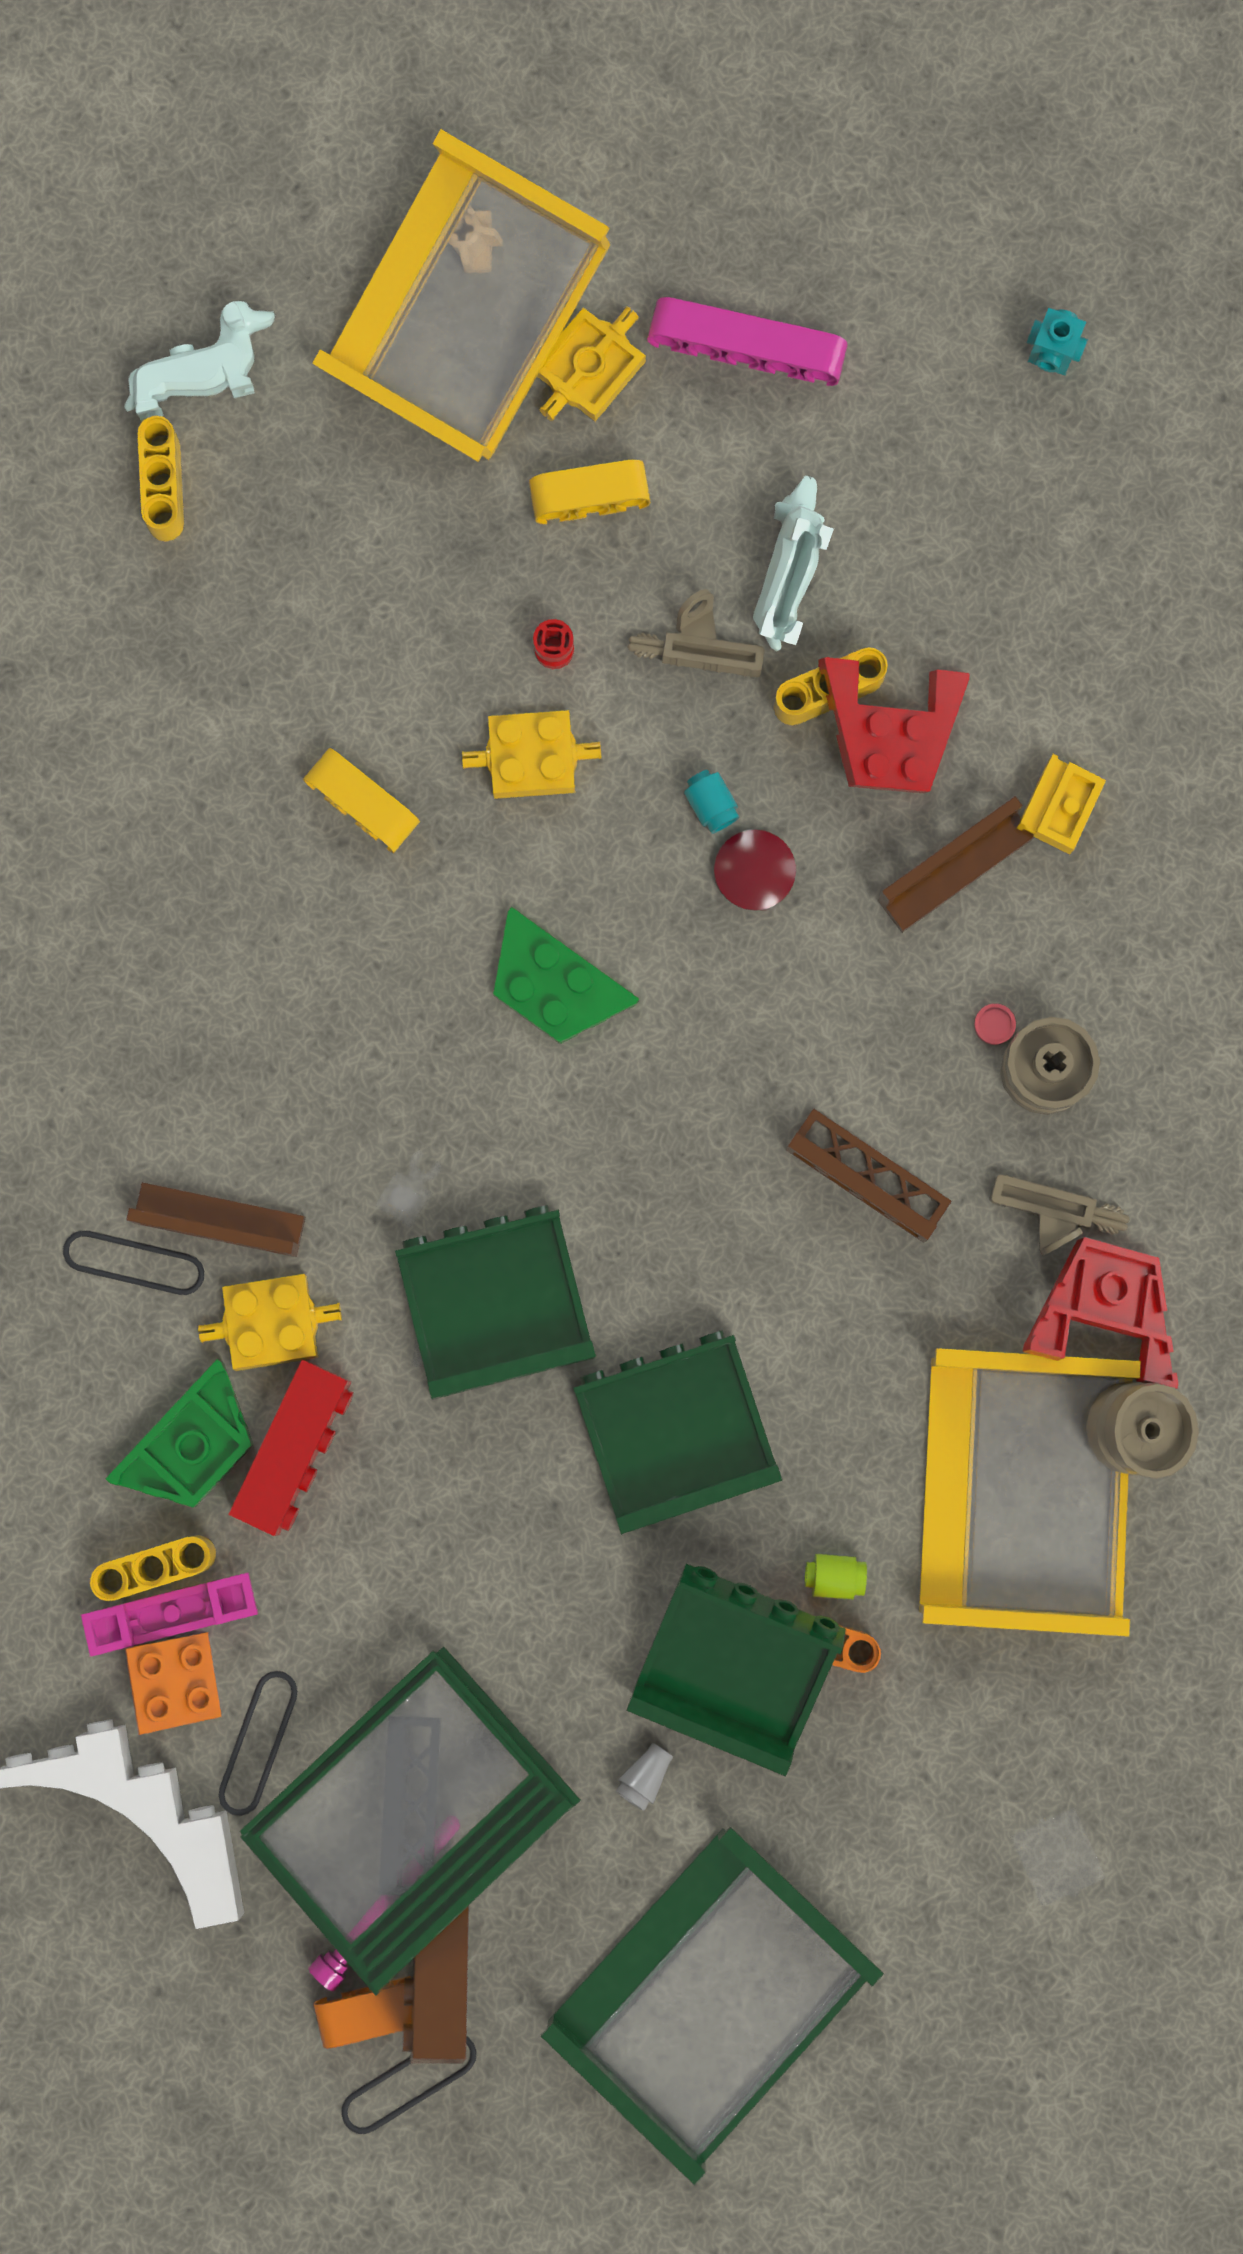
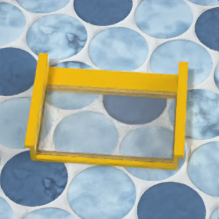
(468, 299)
(1015, 1501)

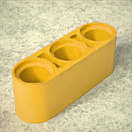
(157, 461)
(589, 489)
(814, 698)
(362, 799)
(133, 1571)

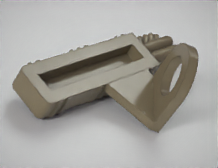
(697, 643)
(1057, 1211)

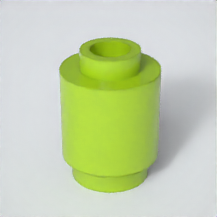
(836, 1576)

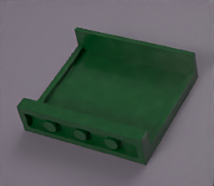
(494, 1302)
(676, 1432)
(736, 1668)

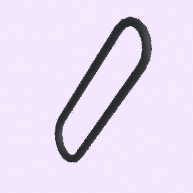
(70, 1262)
(239, 1812)
(408, 2105)

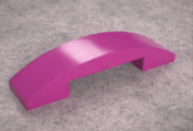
(169, 1614)

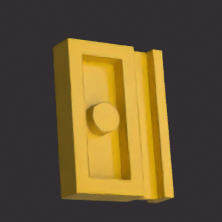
(1061, 804)

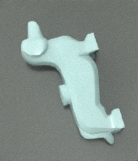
(201, 370)
(791, 564)

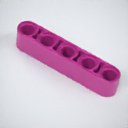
(747, 339)

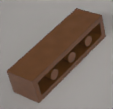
(439, 1998)

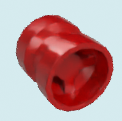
(550, 651)

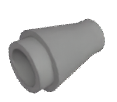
(644, 1777)

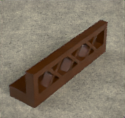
(955, 866)
(860, 1187)
(218, 1219)

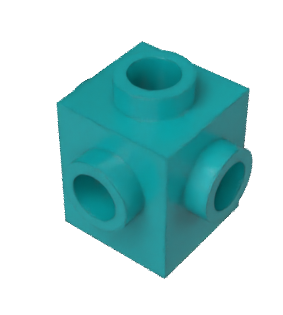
(1057, 341)

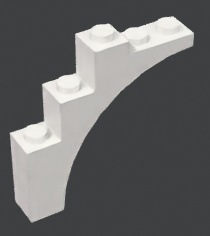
(195, 1846)

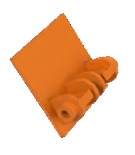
(173, 1683)

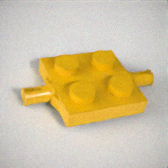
(590, 364)
(531, 754)
(269, 1322)

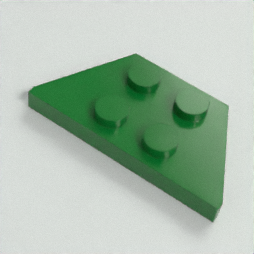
(553, 983)
(190, 1444)

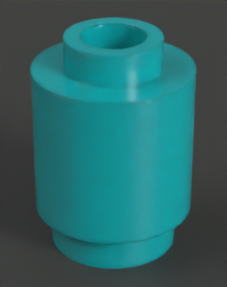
(711, 801)

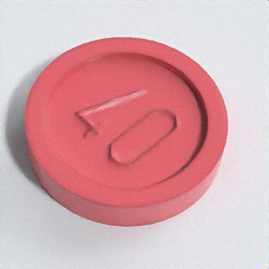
(995, 1024)

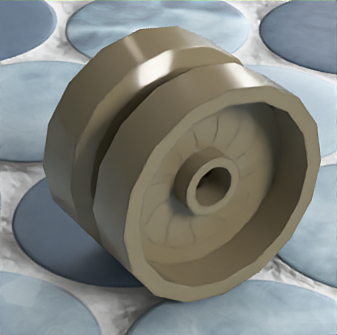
(1063, 1045)
(1142, 1429)

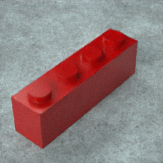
(291, 1448)

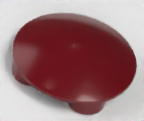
(755, 870)

